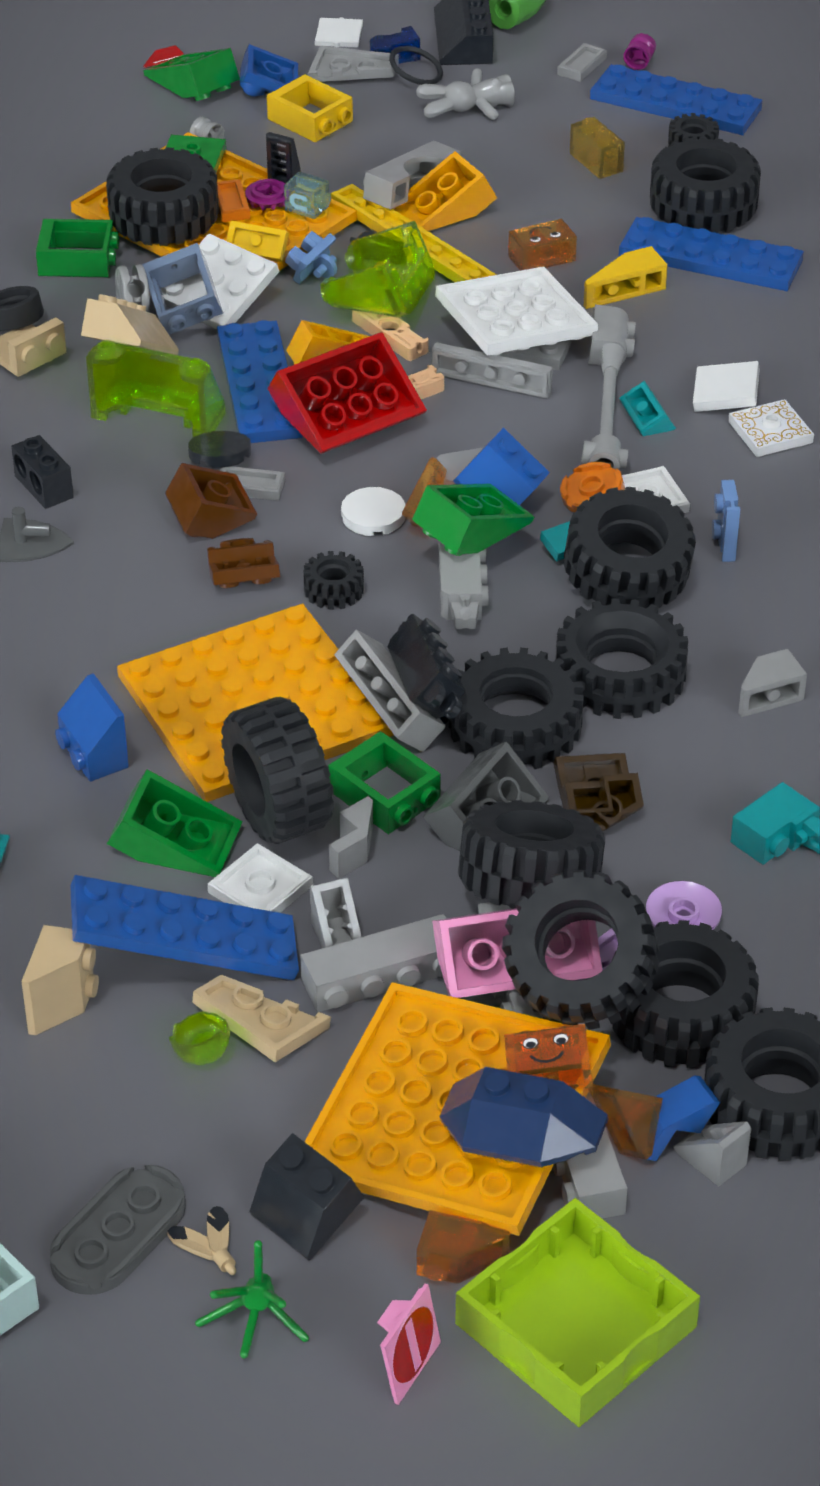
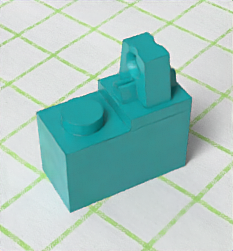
(775, 823)

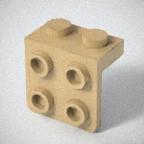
(32, 346)

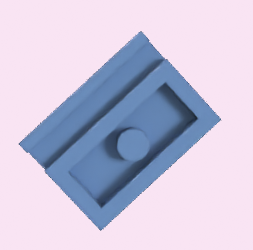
(727, 524)

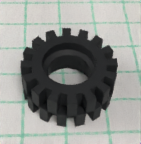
(692, 127)
(333, 580)

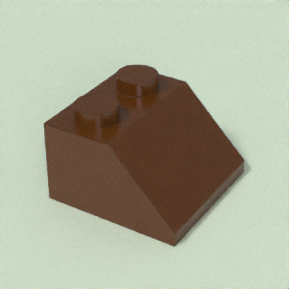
(208, 501)

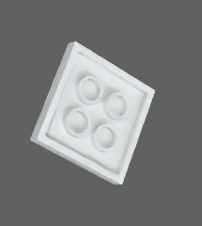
(237, 277)

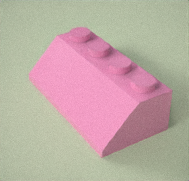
(474, 958)

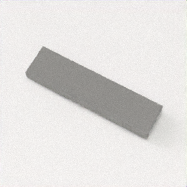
(492, 370)

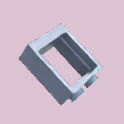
(162, 273)

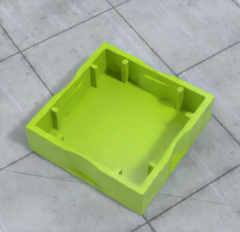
(577, 1311)

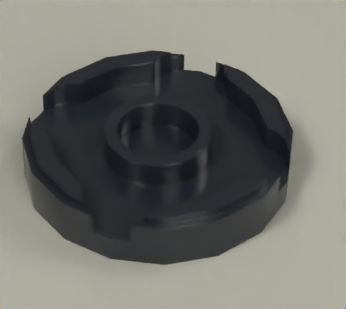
(219, 448)

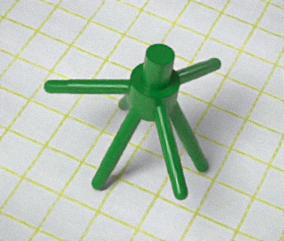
(256, 1297)

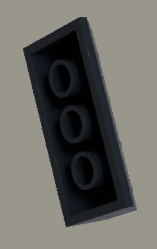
(464, 32)

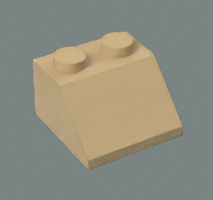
(58, 979)

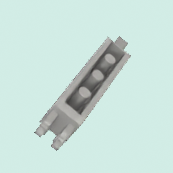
(462, 587)

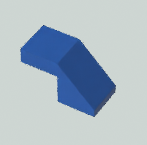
(683, 1109)

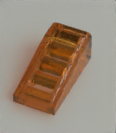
(432, 475)

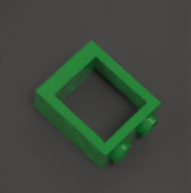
(76, 234)
(369, 758)

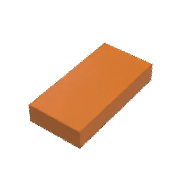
(232, 201)

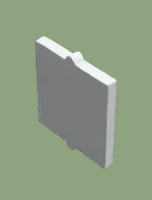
(339, 32)

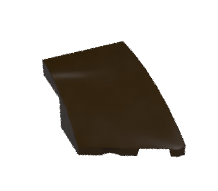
(598, 787)

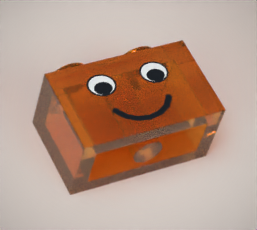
(542, 245)
(552, 1054)

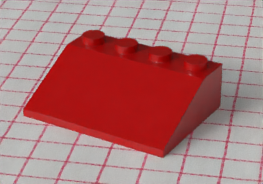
(346, 393)

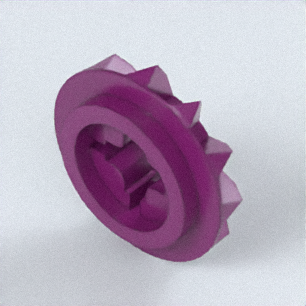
(266, 194)

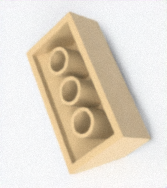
(125, 324)

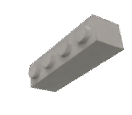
(380, 682)
(370, 964)

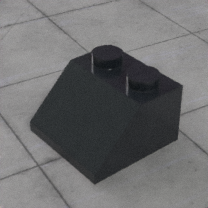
(303, 1196)

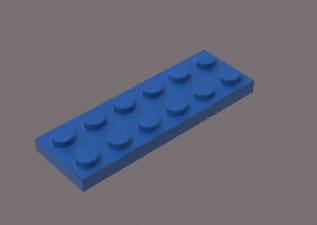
(674, 97)
(715, 253)
(250, 361)
(183, 928)

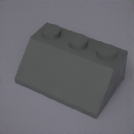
(489, 778)

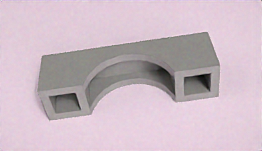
(390, 182)

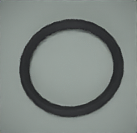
(421, 52)

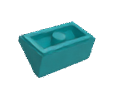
(646, 410)

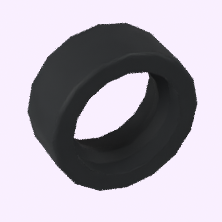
(19, 307)

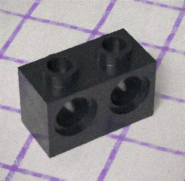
(42, 471)

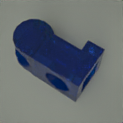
(387, 43)

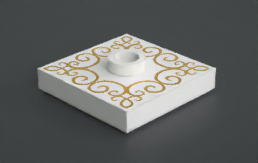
(771, 428)

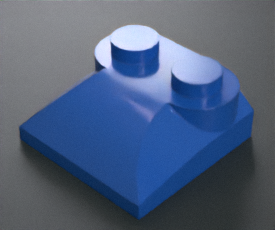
(265, 71)

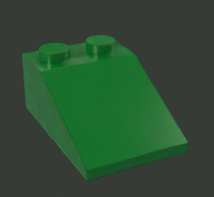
(196, 73)
(468, 516)
(173, 828)

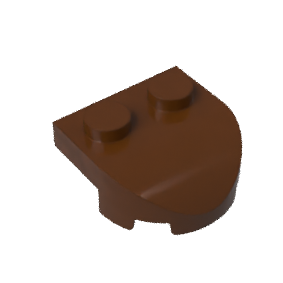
(242, 561)

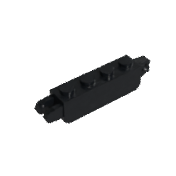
(427, 667)

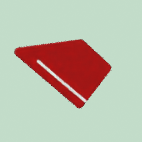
(162, 55)

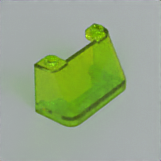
(388, 275)
(153, 381)

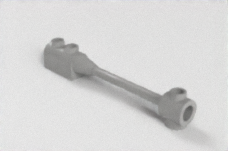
(609, 350)

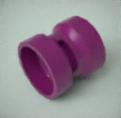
(639, 51)

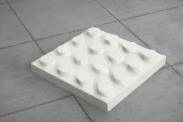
(516, 310)

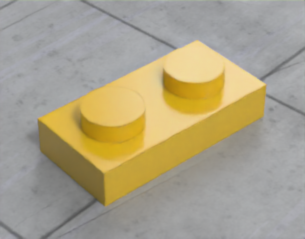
(260, 240)

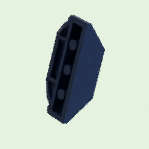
(521, 1118)

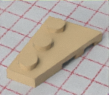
(261, 1022)

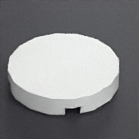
(373, 511)

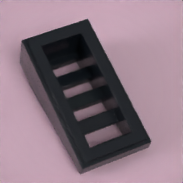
(274, 163)

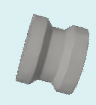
(204, 128)

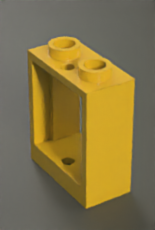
(287, 109)

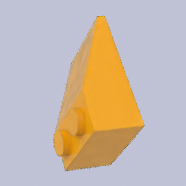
(447, 194)

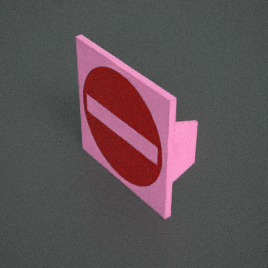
(409, 1340)

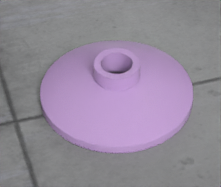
(684, 902)

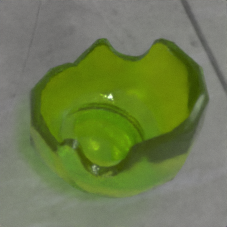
(200, 1038)

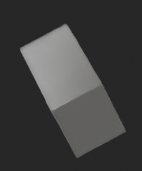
(355, 838)

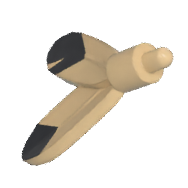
(210, 1247)

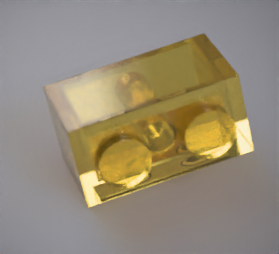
(597, 147)

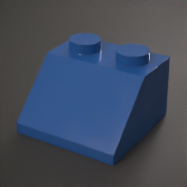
(506, 467)
(93, 730)

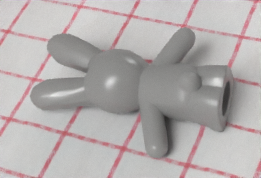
(463, 96)

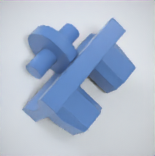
(316, 261)

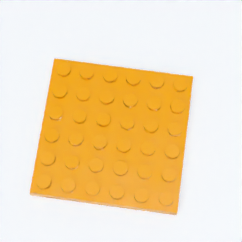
(200, 682)
(389, 1099)

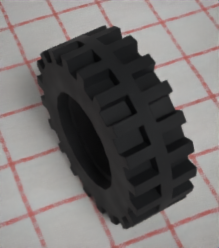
(625, 630)
(530, 736)

